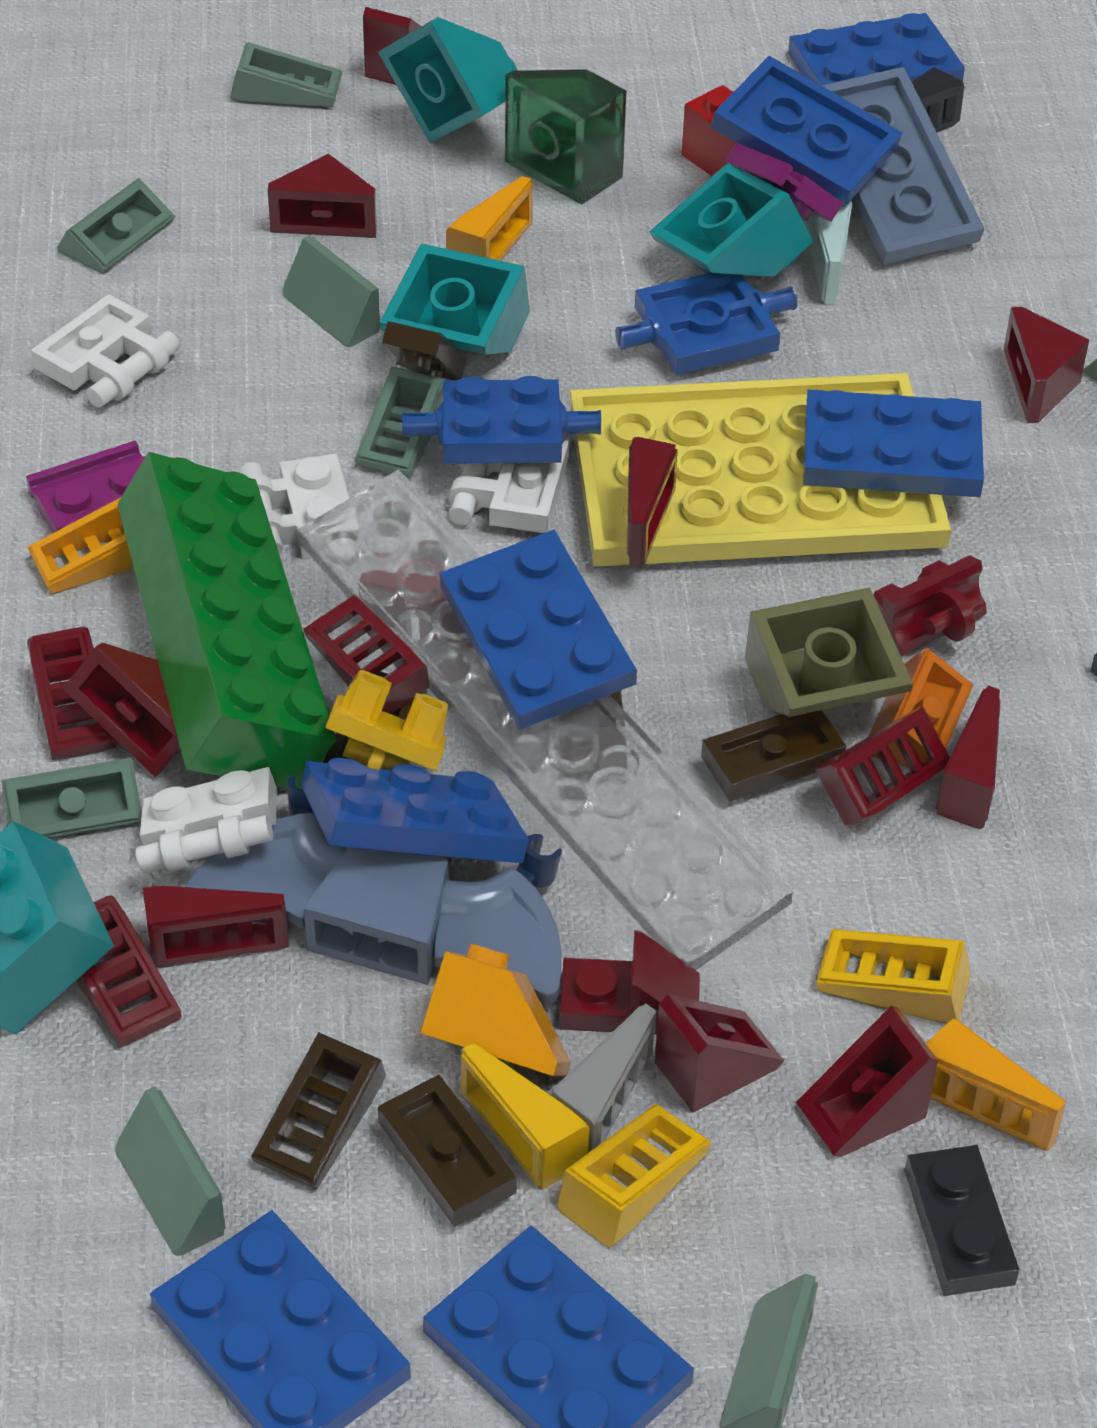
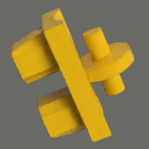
(361, 718)

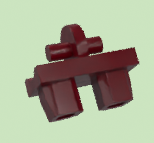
(937, 604)

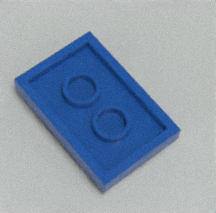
(874, 48)
(807, 128)
(893, 443)
(537, 629)
(413, 811)
(279, 1332)
(555, 1343)

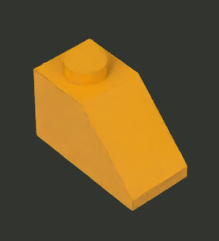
(494, 1008)

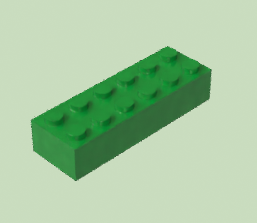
(223, 621)

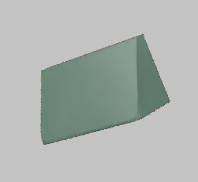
(116, 227)
(332, 294)
(74, 799)
(170, 1175)
(771, 1356)

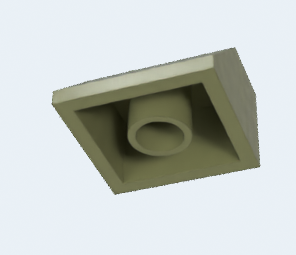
(823, 654)

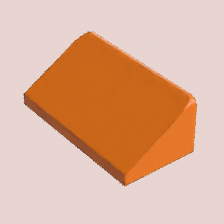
(934, 688)

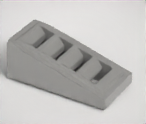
(608, 1074)

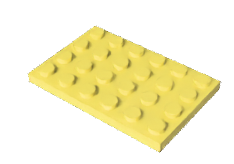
(740, 475)

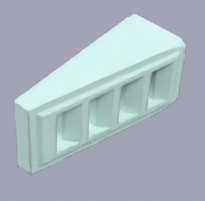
(828, 251)

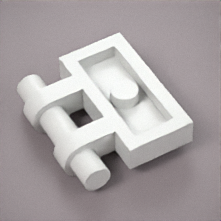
(94, 341)
(305, 487)
(519, 498)
(207, 820)

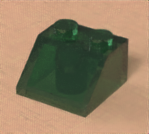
(565, 129)

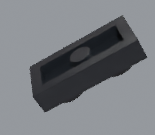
(961, 1220)

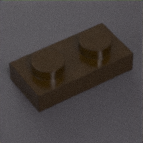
(423, 351)
(770, 752)
(447, 1150)

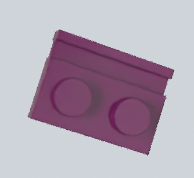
(804, 193)
(84, 484)

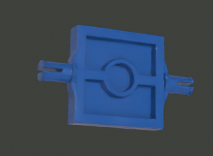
(706, 320)
(501, 421)

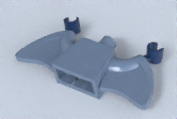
(397, 906)

